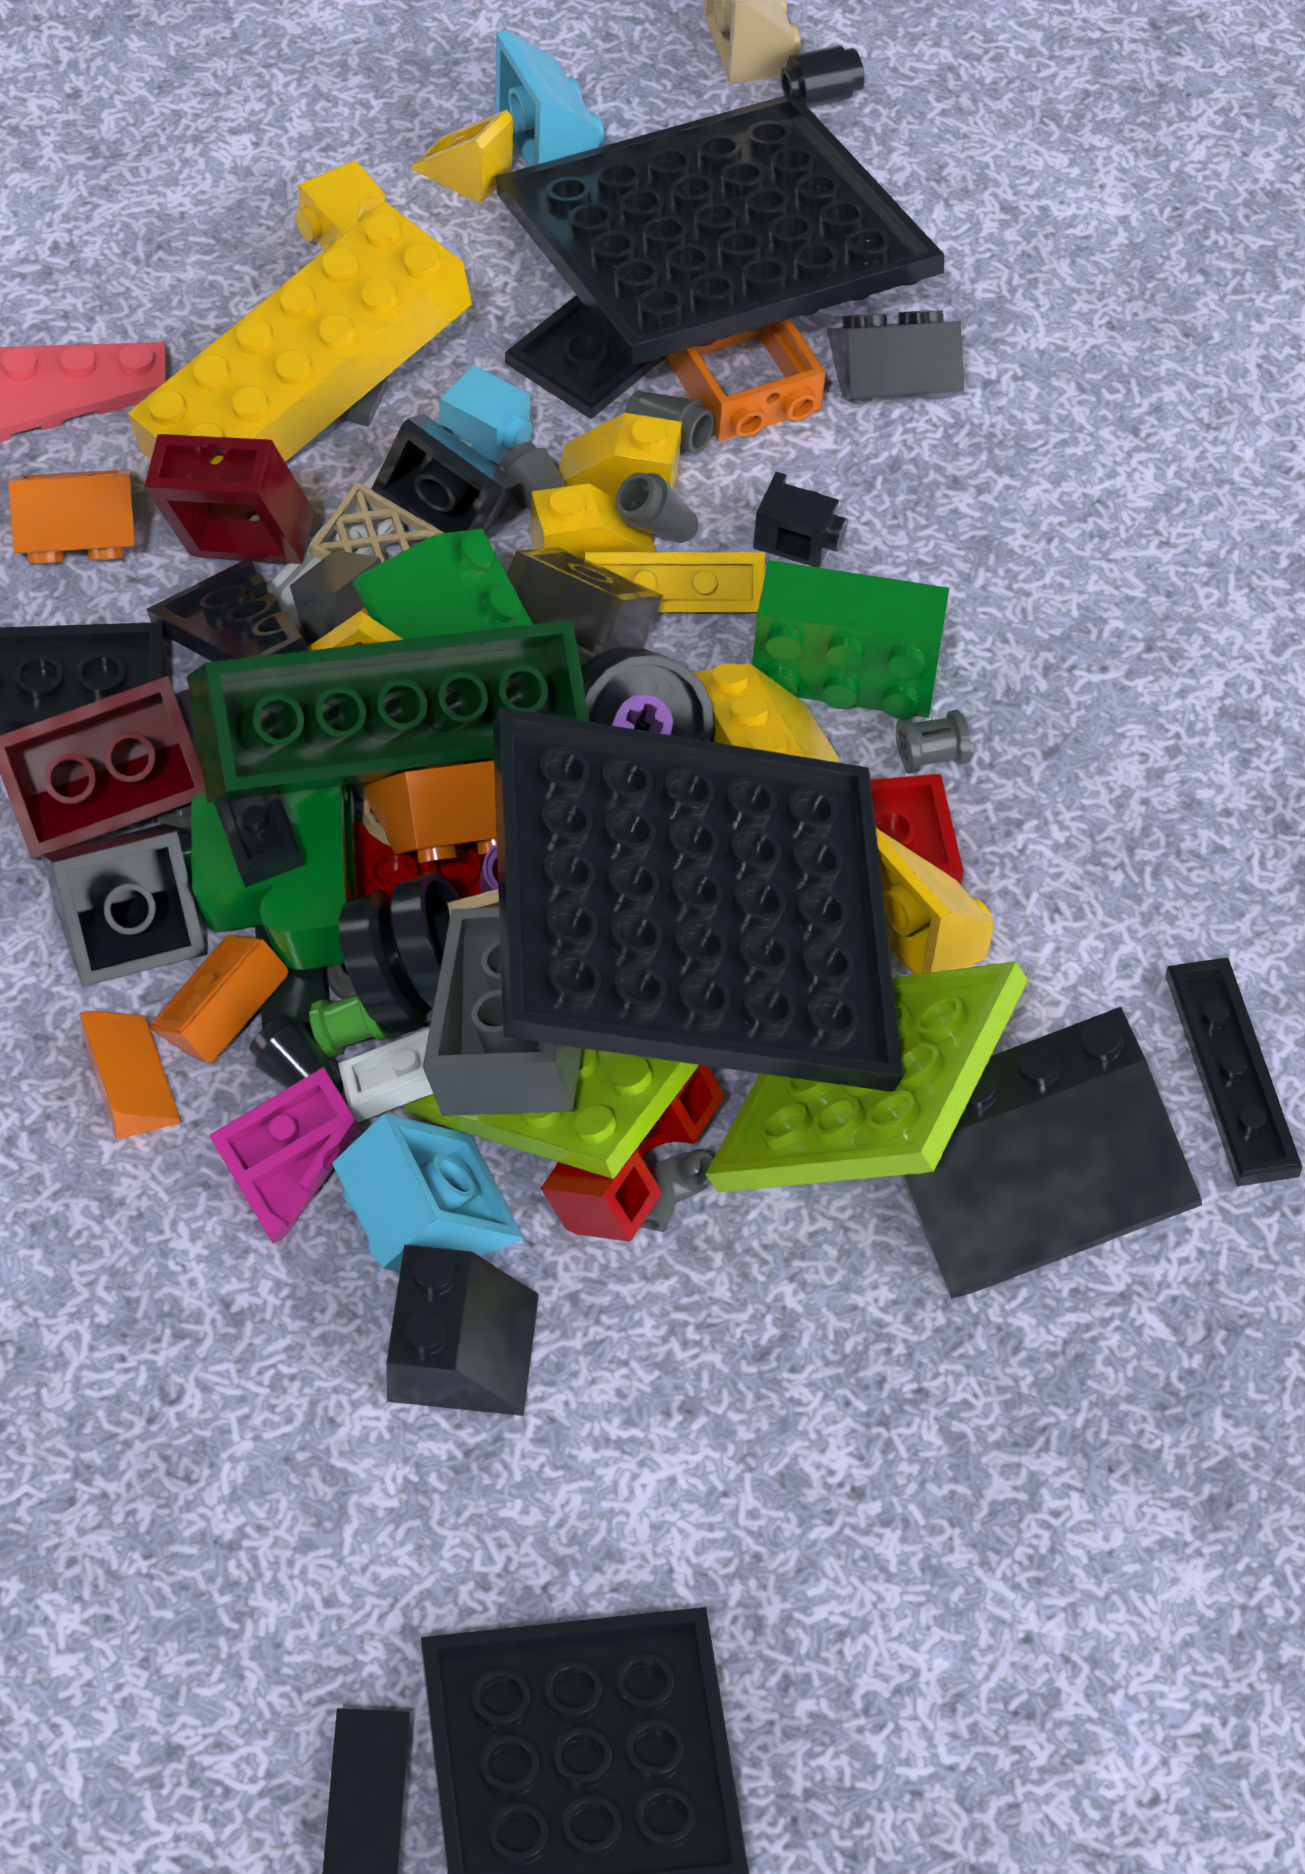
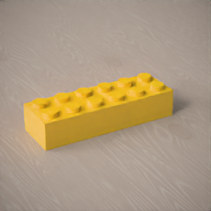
(315, 340)

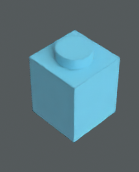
(487, 413)

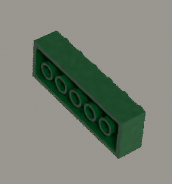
(374, 707)

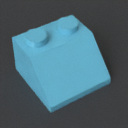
(543, 101)
(423, 1190)

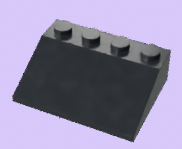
(1052, 1158)

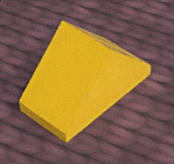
(471, 157)

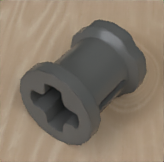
(933, 741)

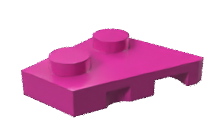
(287, 1149)

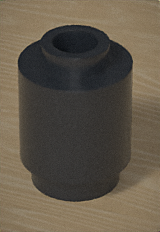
(823, 75)

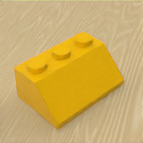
(761, 714)

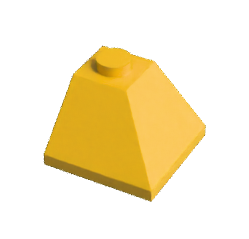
(929, 914)

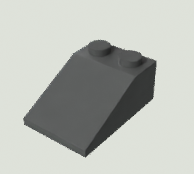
(466, 1053)

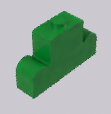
(297, 906)

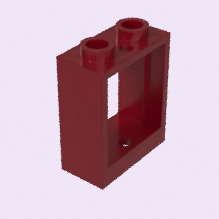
(214, 502)

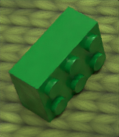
(850, 638)

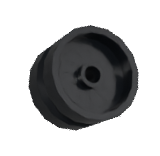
(634, 671)
(397, 949)

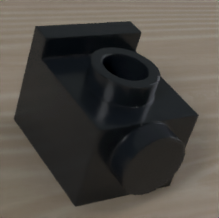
(798, 523)

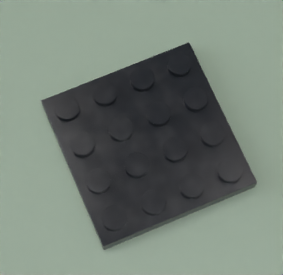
(583, 1748)

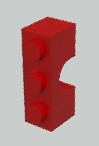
(618, 1206)

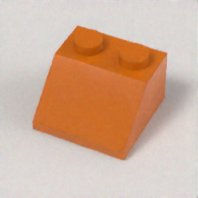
(72, 514)
(437, 810)

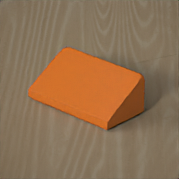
(220, 997)
(128, 1072)

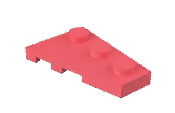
(65, 381)

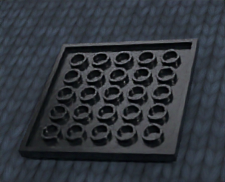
(717, 227)
(691, 902)

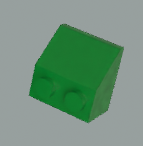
(442, 588)

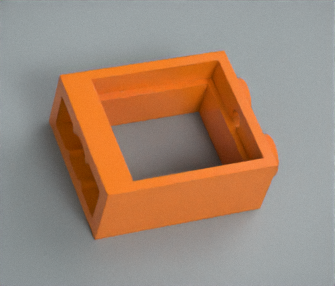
(763, 405)

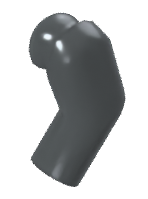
(678, 1179)

